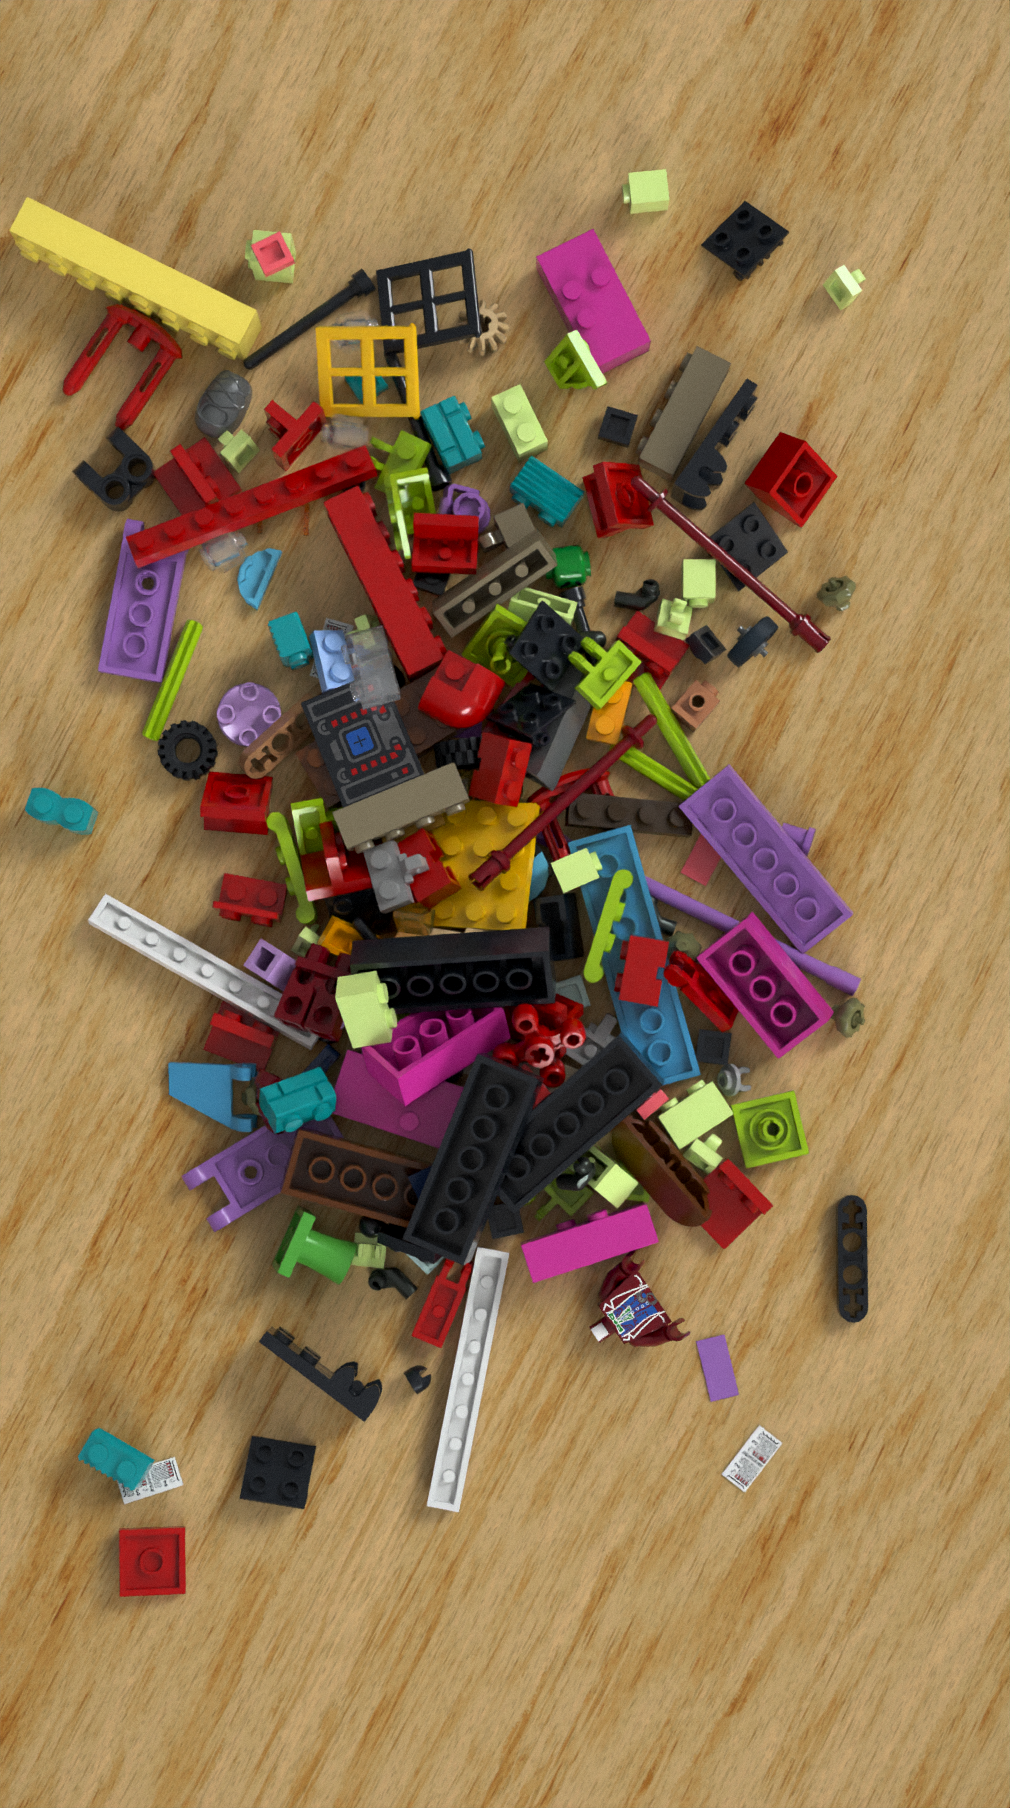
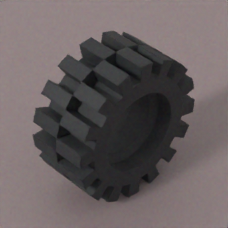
(183, 731)
(461, 752)

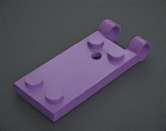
(140, 618)
(264, 1152)

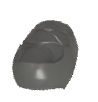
(223, 404)

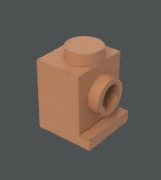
(692, 716)

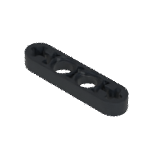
(857, 1258)

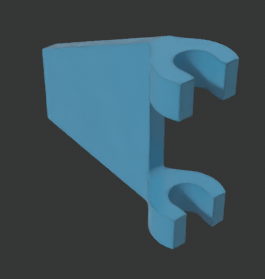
(210, 1090)

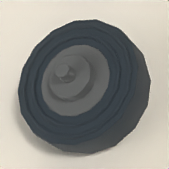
(752, 641)

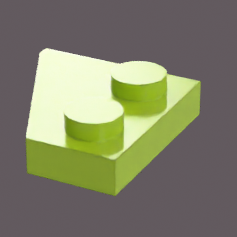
(574, 365)

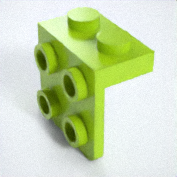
(408, 495)

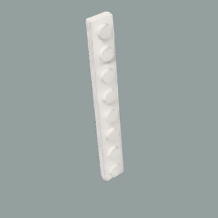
(194, 964)
(468, 1379)

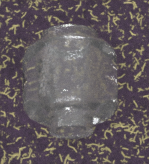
(352, 318)
(344, 434)
(224, 551)

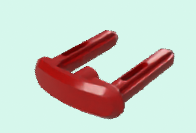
(144, 332)
(542, 798)

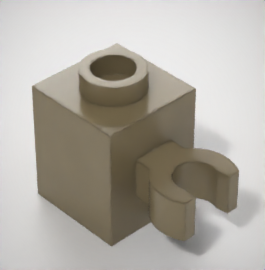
(511, 527)

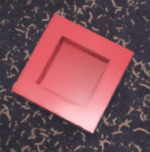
(272, 254)
(651, 1104)

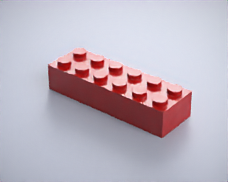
(383, 582)

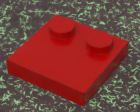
(152, 1561)

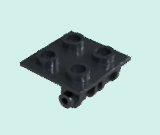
(745, 240)
(750, 542)
(545, 646)
(529, 714)
(362, 904)
(278, 1472)

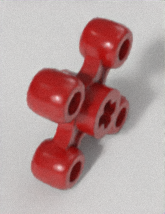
(541, 1043)

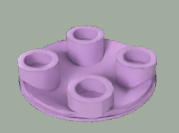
(247, 712)

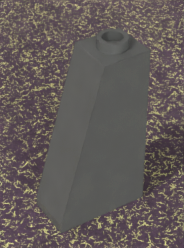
(548, 761)

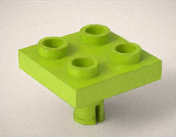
(488, 645)
(769, 1129)

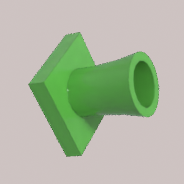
(313, 1249)

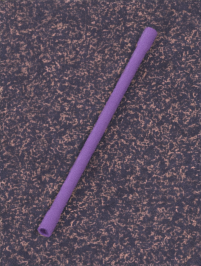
(830, 974)

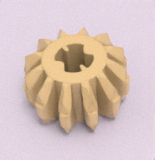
(495, 331)

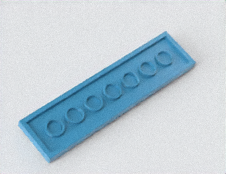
(655, 1031)

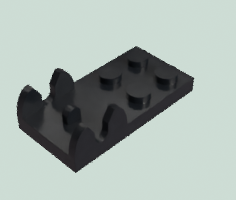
(707, 462)
(338, 1385)

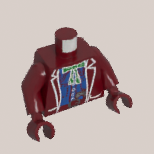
(633, 1309)

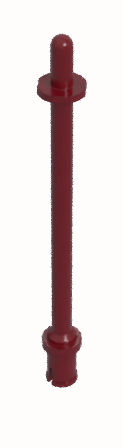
(798, 623)
(499, 860)

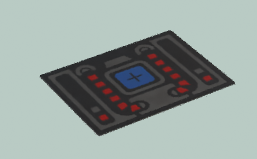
(361, 747)

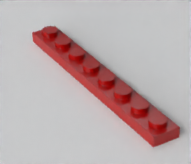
(251, 506)

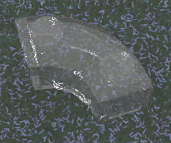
(371, 667)

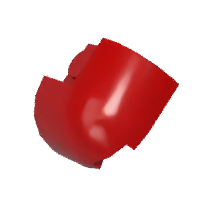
(460, 692)

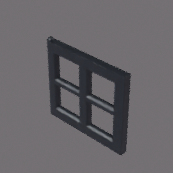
(429, 301)

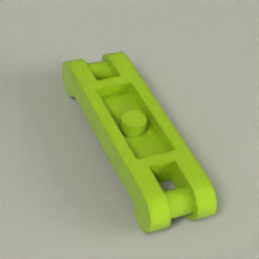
(288, 854)
(603, 939)

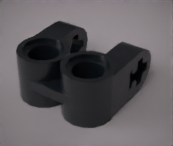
(121, 476)

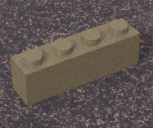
(683, 414)
(494, 583)
(401, 807)

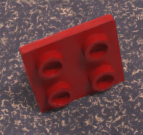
(251, 898)
(733, 1203)

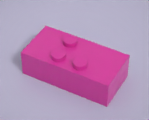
(593, 300)
(765, 985)
(433, 1048)
(369, 1103)
(589, 1241)

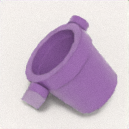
(465, 504)

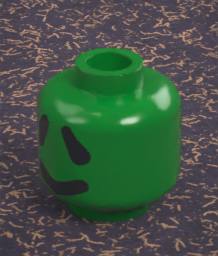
(571, 568)

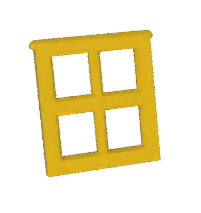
(368, 371)

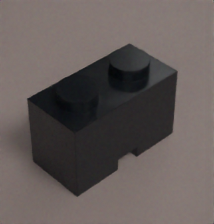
(562, 918)

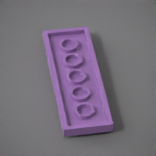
(765, 859)

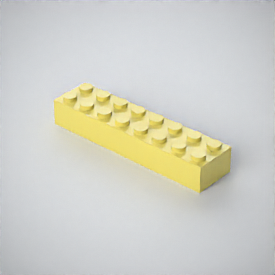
(135, 279)

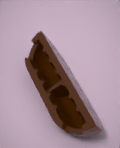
(662, 1171)

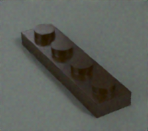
(616, 812)

